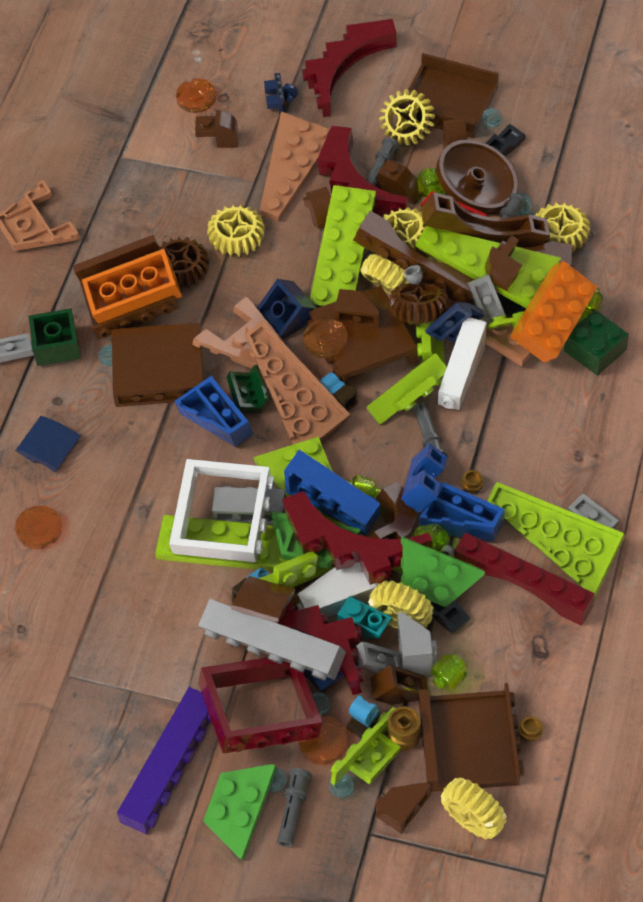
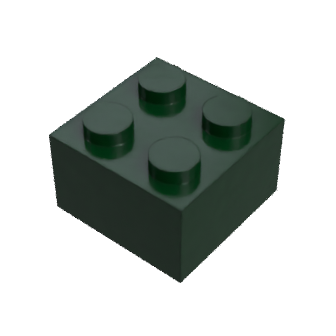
(54, 337)
(596, 342)

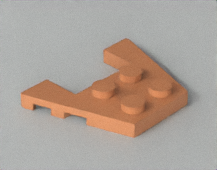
(26, 227)
(236, 345)

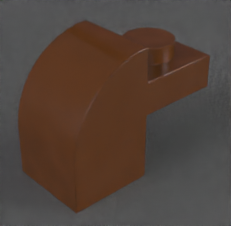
(222, 126)
(318, 203)
(501, 266)

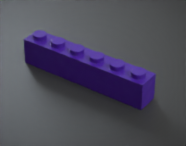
(166, 763)

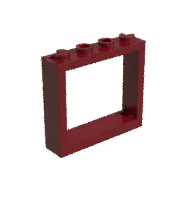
(260, 736)

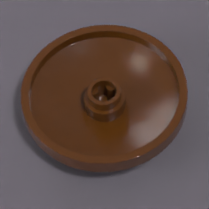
(476, 175)

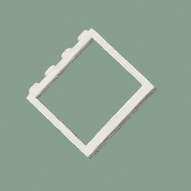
(248, 553)

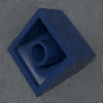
(286, 307)

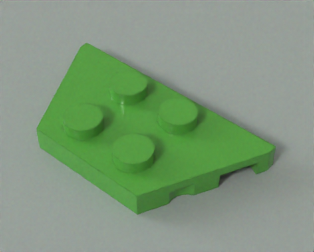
(288, 543)
(436, 573)
(238, 805)

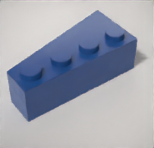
(331, 493)

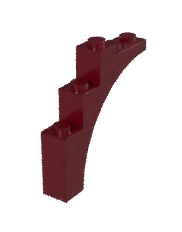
(339, 56)
(336, 162)
(344, 547)
(339, 632)

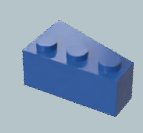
(215, 412)
(463, 513)

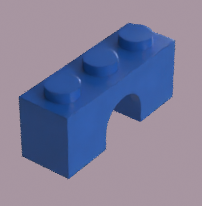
(420, 483)

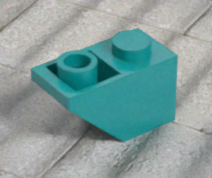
(371, 620)

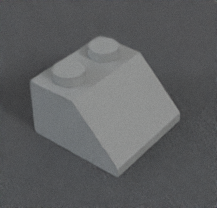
(415, 646)

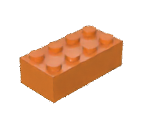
(131, 286)
(553, 311)

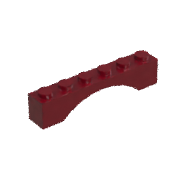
(561, 595)

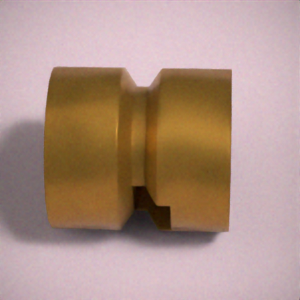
(404, 727)

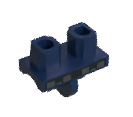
(283, 93)

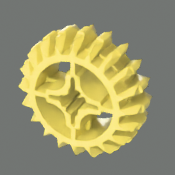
(412, 111)
(573, 222)
(407, 226)
(235, 230)
(383, 272)
(395, 598)
(473, 808)

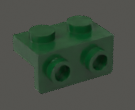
(248, 390)

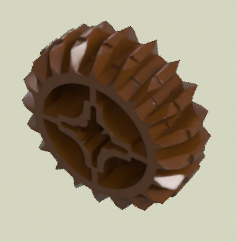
(180, 254)
(418, 303)

